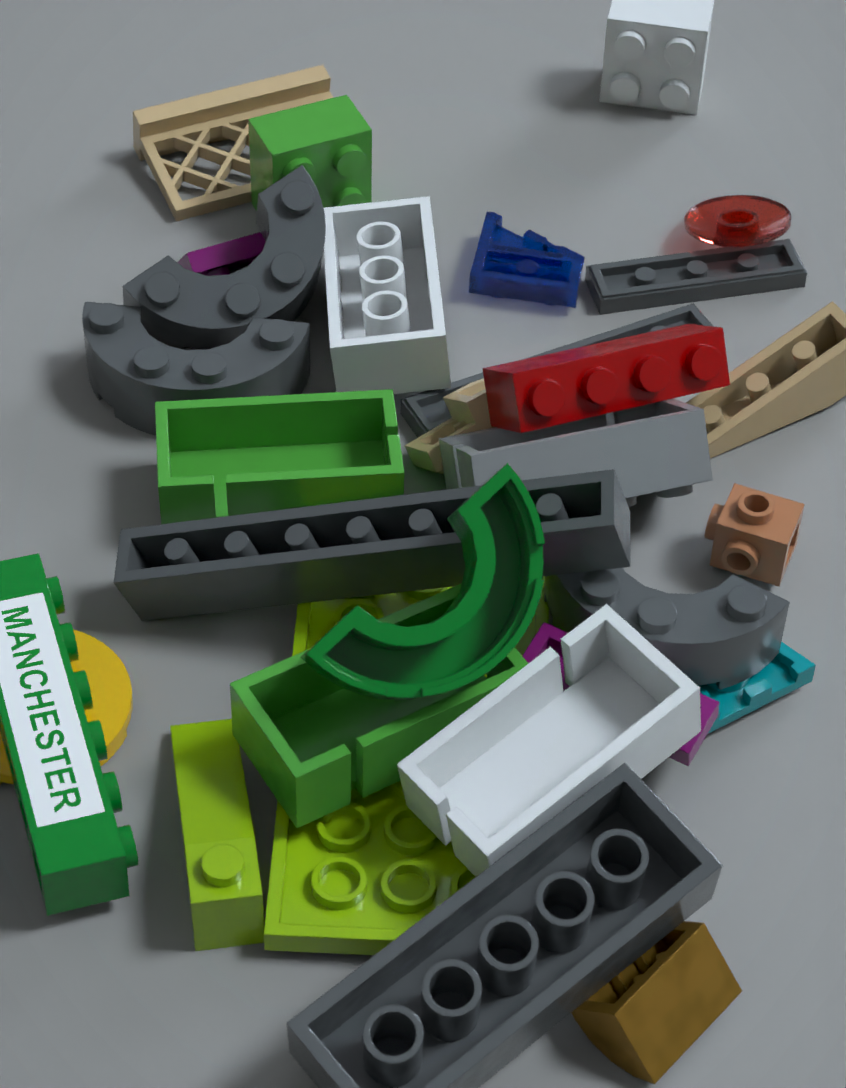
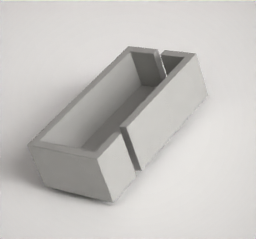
(649, 447)

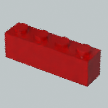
(605, 377)

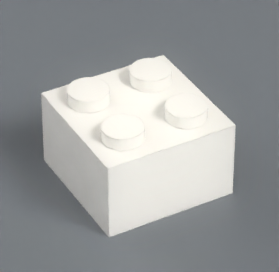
(656, 53)

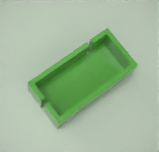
(275, 453)
(325, 741)

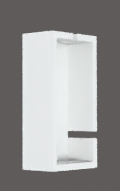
(541, 748)

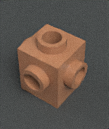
(754, 534)

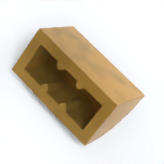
(660, 1003)

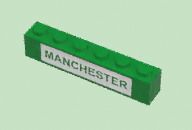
(55, 750)

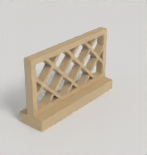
(211, 118)

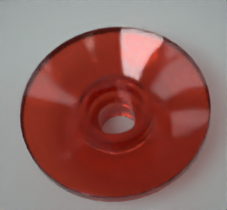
(737, 221)

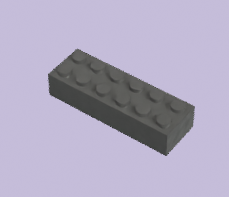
(512, 948)

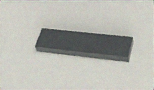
(694, 276)

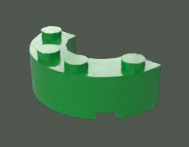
(480, 628)

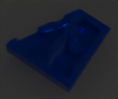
(524, 267)

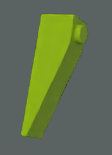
(217, 836)

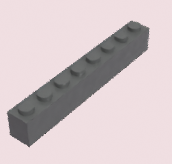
(354, 548)

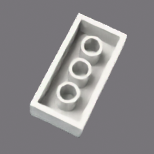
(385, 297)

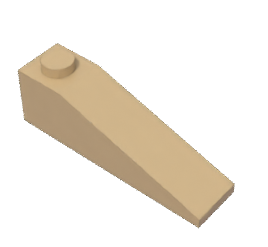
(780, 383)

